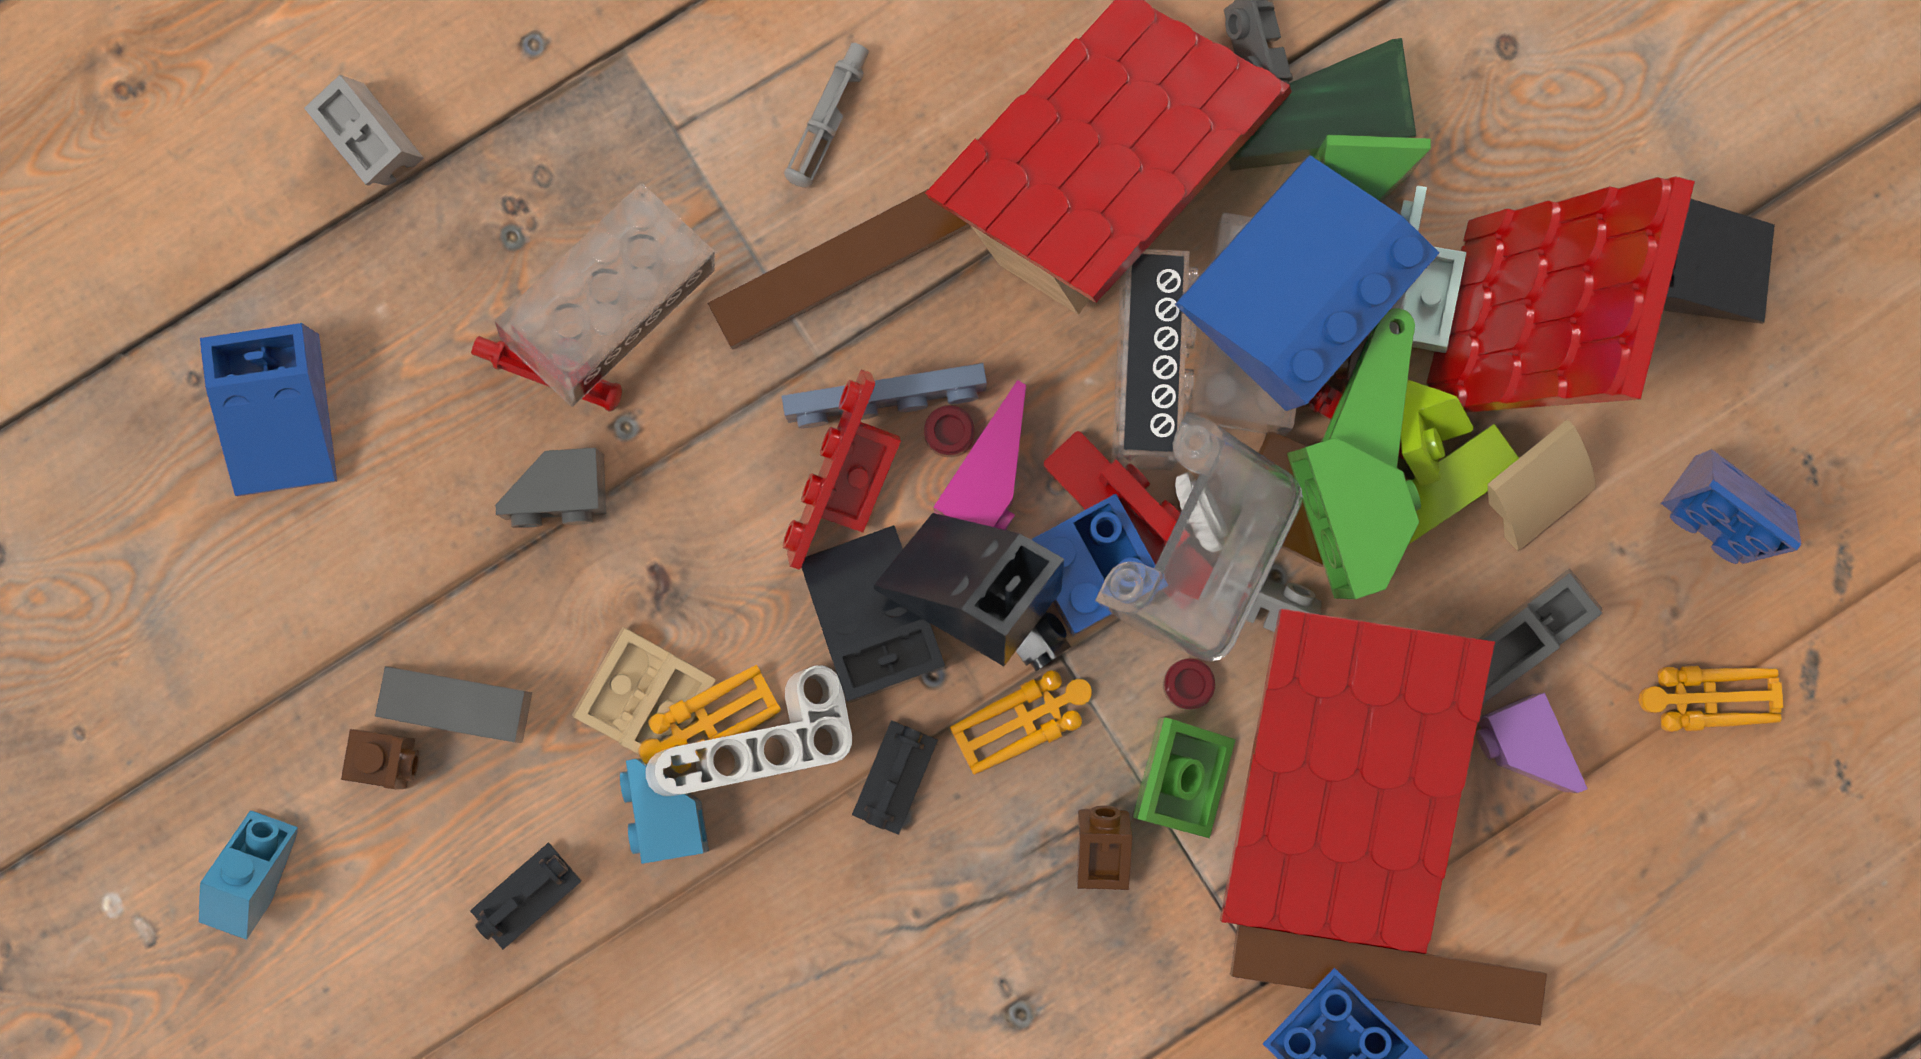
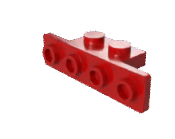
(850, 474)
(1092, 478)

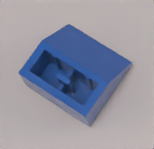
(1091, 548)

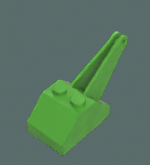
(1351, 480)

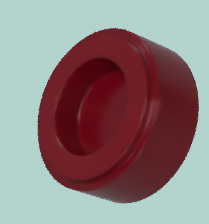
(949, 431)
(1189, 684)

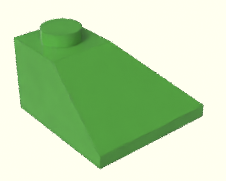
(1373, 162)

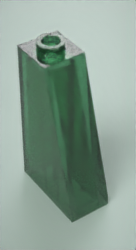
(1349, 98)

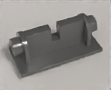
(1250, 28)

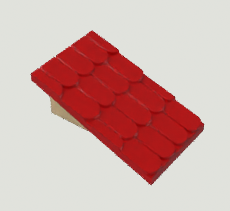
(1106, 150)
(1563, 298)
(1355, 780)

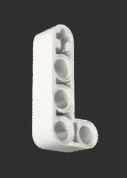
(748, 747)

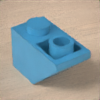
(663, 824)
(246, 875)

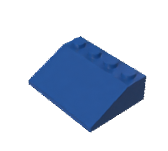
(1306, 282)

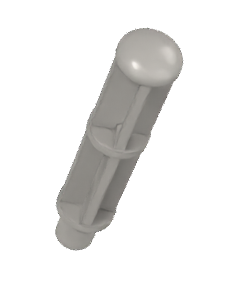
(826, 114)

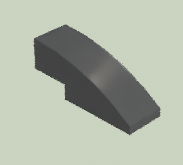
(1538, 629)
(453, 704)

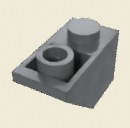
(557, 485)

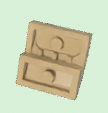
(1542, 485)
(634, 685)

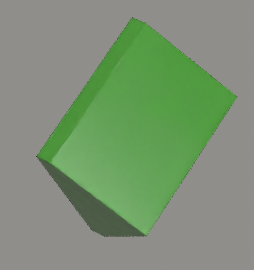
(1184, 777)

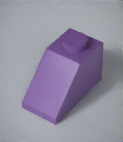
(1531, 743)

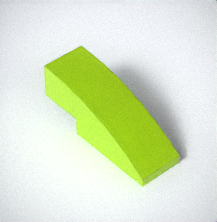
(1463, 478)

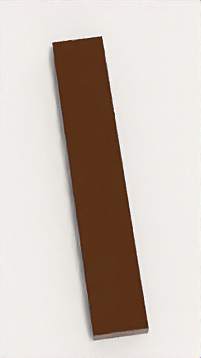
(833, 268)
(1391, 974)

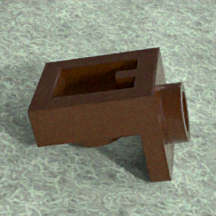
(380, 759)
(1104, 848)

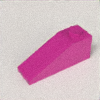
(986, 479)

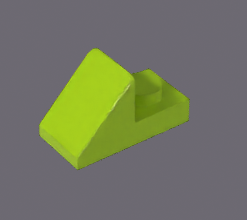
(1427, 421)

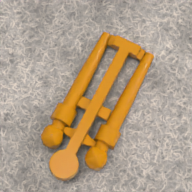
(1077, 692)
(1655, 699)
(682, 711)

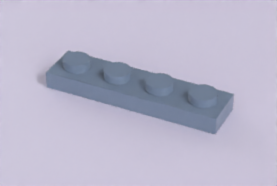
(906, 392)

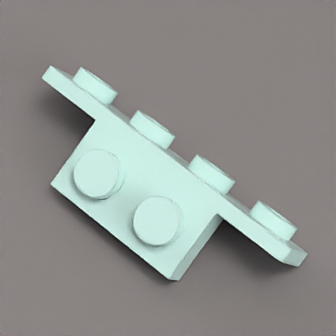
(1435, 292)

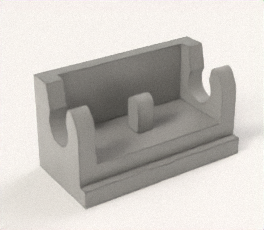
(362, 131)

